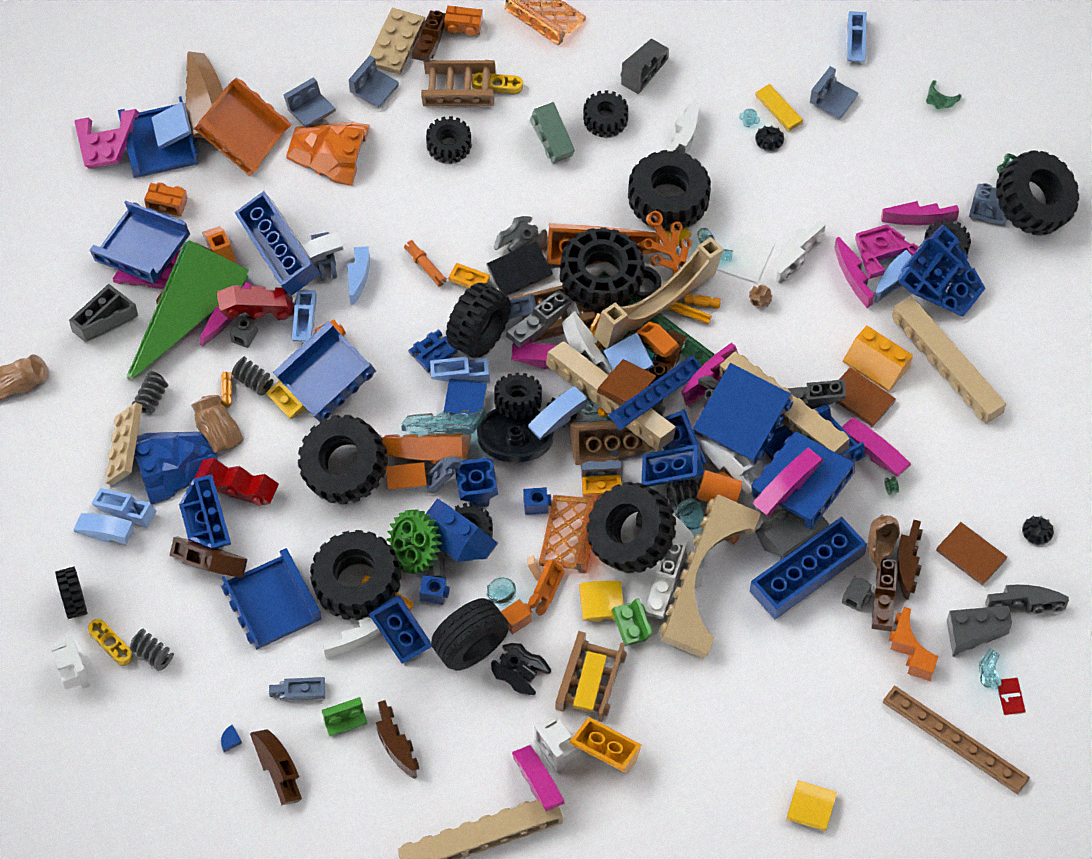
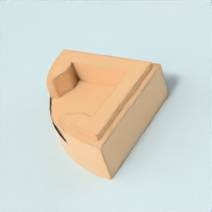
(534, 567)

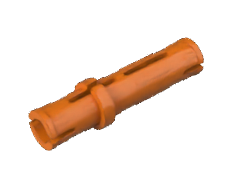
(420, 258)

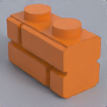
(463, 20)
(166, 198)

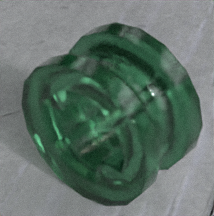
(891, 485)

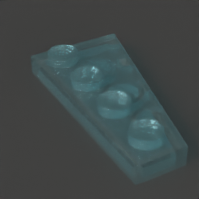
(444, 422)

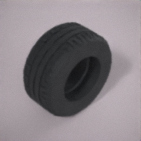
(470, 634)

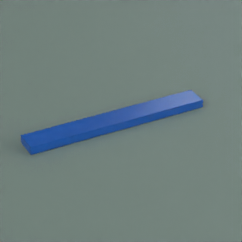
(654, 393)

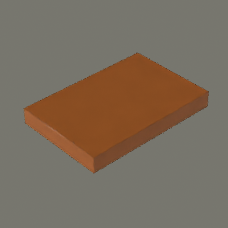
(625, 382)
(865, 398)
(971, 553)

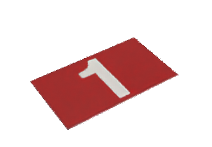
(1011, 696)

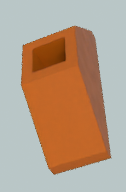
(219, 243)
(657, 339)

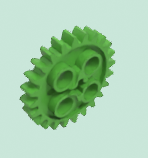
(414, 540)

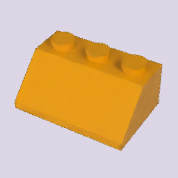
(878, 358)
(606, 745)

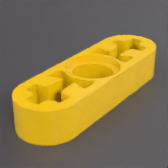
(510, 89)
(110, 650)

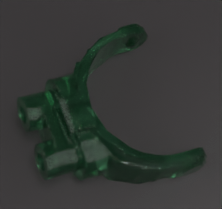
(939, 100)

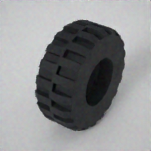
(674, 169)
(1020, 204)
(601, 246)
(324, 441)
(651, 542)
(348, 550)

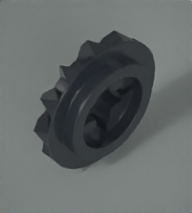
(767, 144)
(1030, 532)

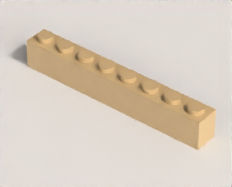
(948, 360)
(588, 377)
(800, 416)
(484, 833)

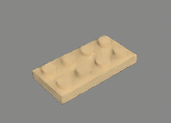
(396, 40)
(123, 444)

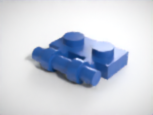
(439, 350)

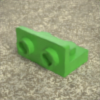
(632, 622)
(344, 716)

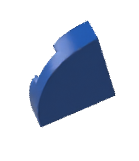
(230, 739)

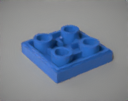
(464, 396)

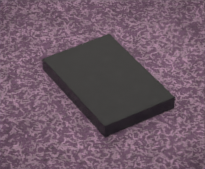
(519, 268)

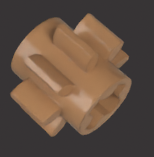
(760, 296)

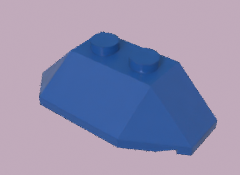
(203, 514)
(460, 536)

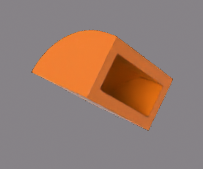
(406, 476)
(716, 484)

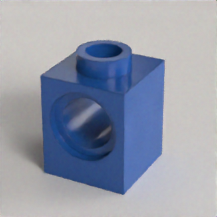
(532, 494)
(429, 583)

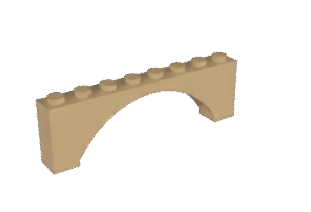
(618, 320)
(684, 625)

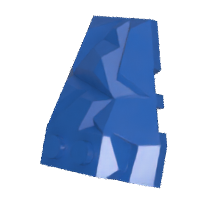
(942, 273)
(170, 461)

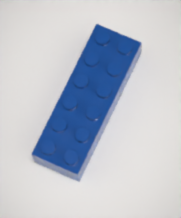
(277, 243)
(808, 567)

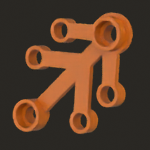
(669, 246)

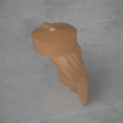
(22, 375)
(216, 423)
(882, 538)

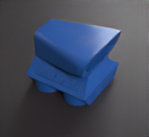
(477, 481)

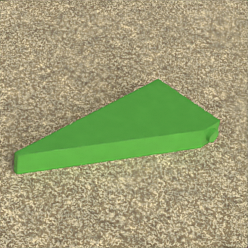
(186, 300)

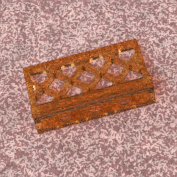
(538, 21)
(583, 548)

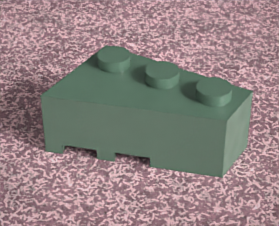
(552, 132)

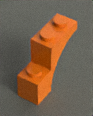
(920, 660)

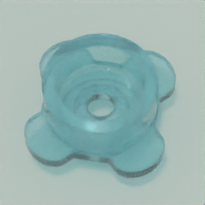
(749, 113)

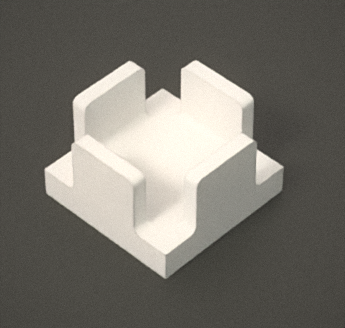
(70, 664)
(551, 741)

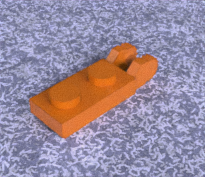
(546, 587)

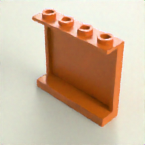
(242, 126)

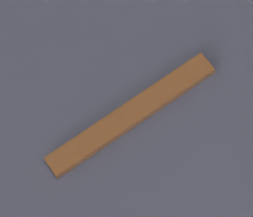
(956, 739)

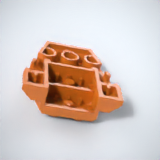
(329, 149)

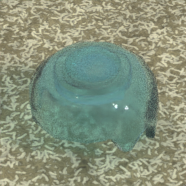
(690, 513)
(501, 591)

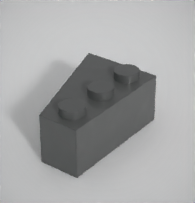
(643, 65)
(102, 314)
(977, 625)

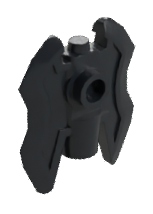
(518, 667)

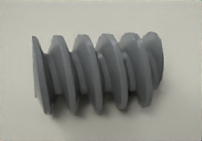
(252, 376)
(150, 392)
(683, 492)
(149, 651)

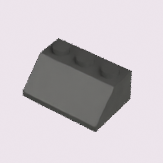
(786, 533)

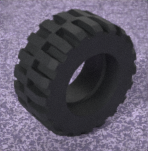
(478, 320)

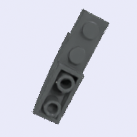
(541, 319)
(820, 393)
(1035, 598)

